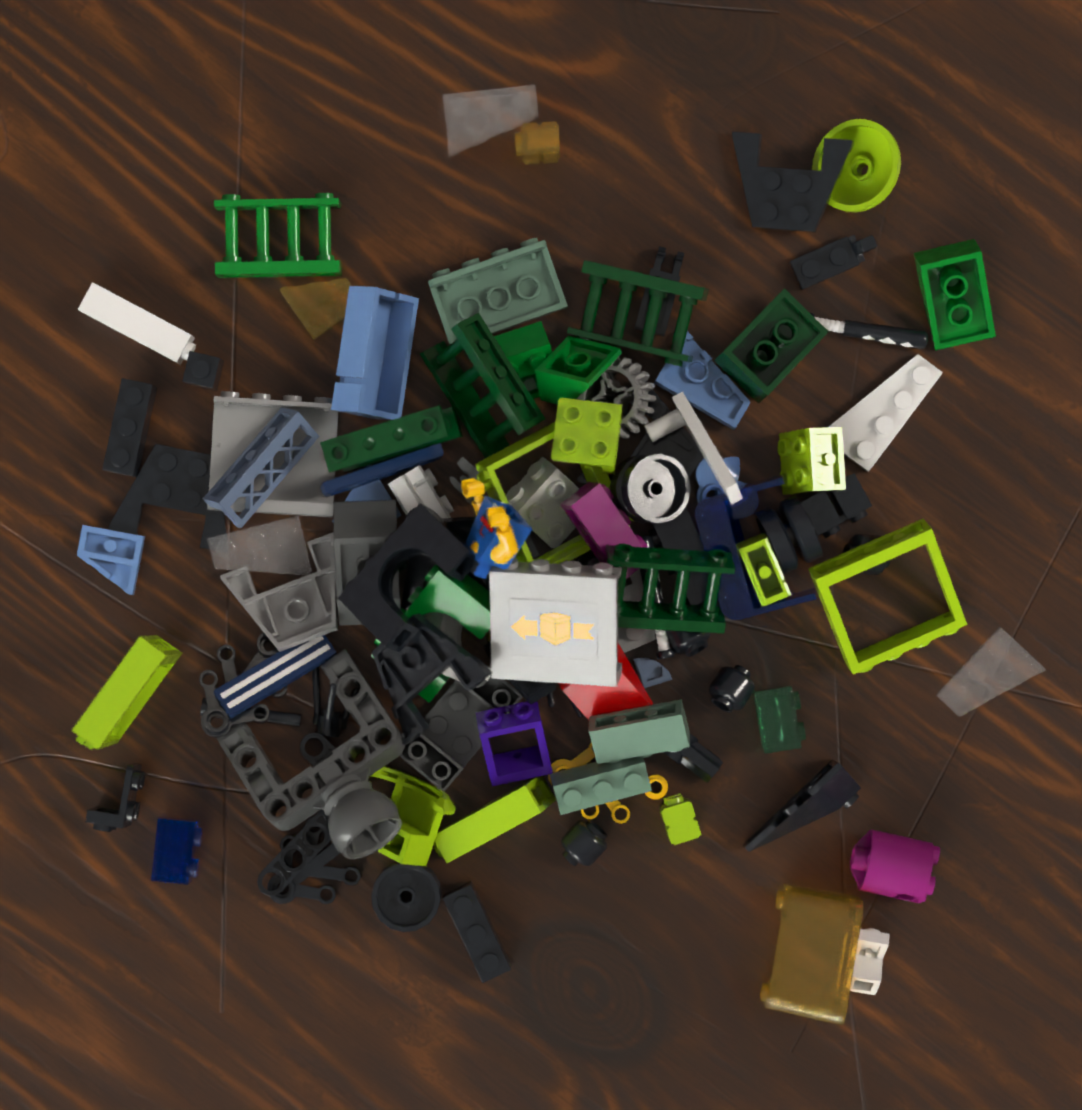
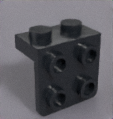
(110, 819)

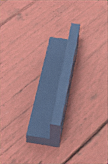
(254, 459)

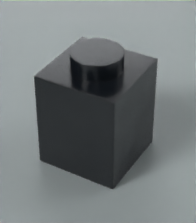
(203, 370)

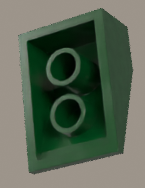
(771, 346)

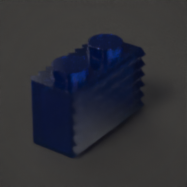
(176, 850)

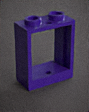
(520, 763)

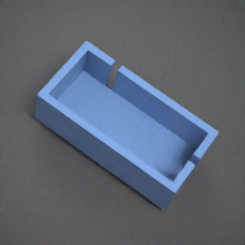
(375, 353)

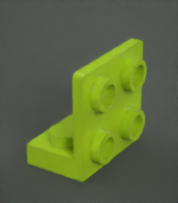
(587, 433)
(812, 460)

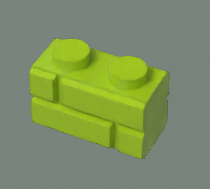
(763, 569)
(679, 819)

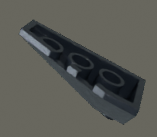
(819, 797)

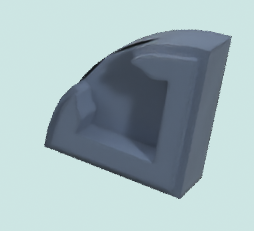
(651, 672)

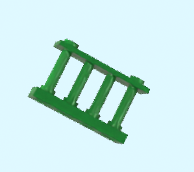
(263, 265)

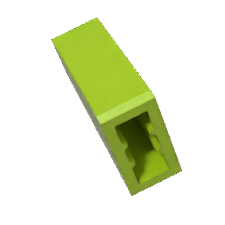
(493, 819)

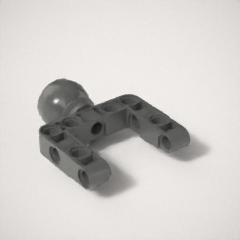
(359, 816)

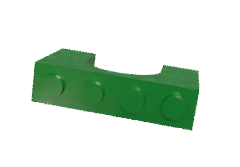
(462, 600)

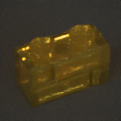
(538, 143)

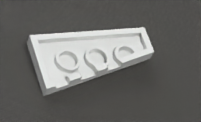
(884, 411)

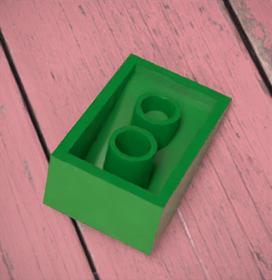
(955, 294)

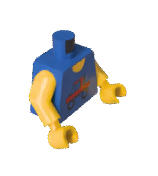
(495, 532)

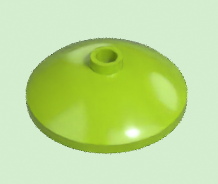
(872, 148)

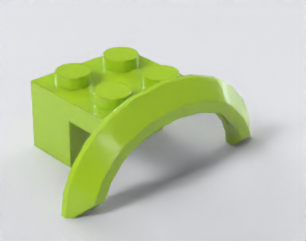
(421, 813)

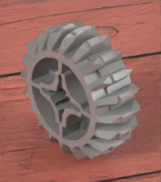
(638, 393)

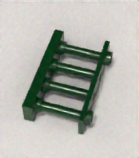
(658, 290)
(499, 376)
(391, 439)
(676, 615)

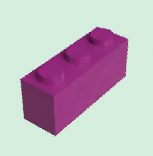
(600, 520)

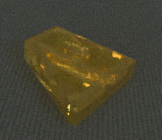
(318, 304)

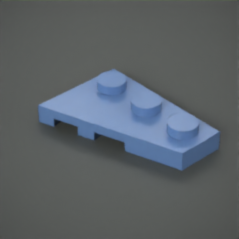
(704, 386)

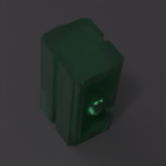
(778, 719)

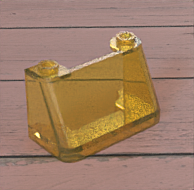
(814, 953)

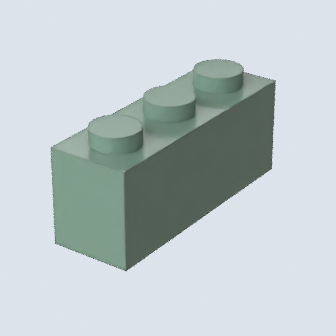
(639, 732)
(599, 784)

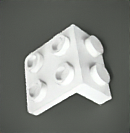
(539, 501)

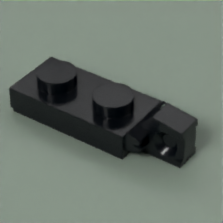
(831, 260)

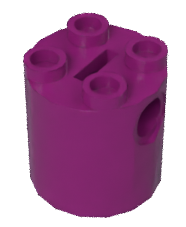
(894, 866)

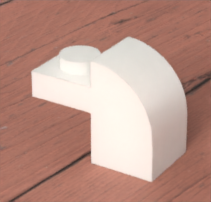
(869, 960)

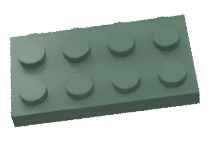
(503, 289)

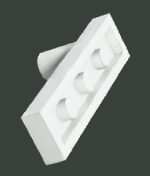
(685, 416)

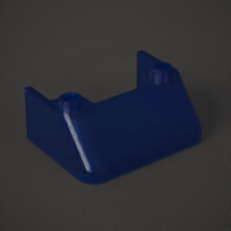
(721, 530)

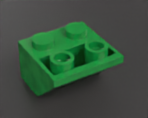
(526, 351)

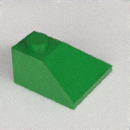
(573, 368)

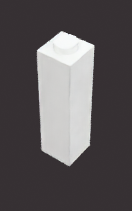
(137, 324)

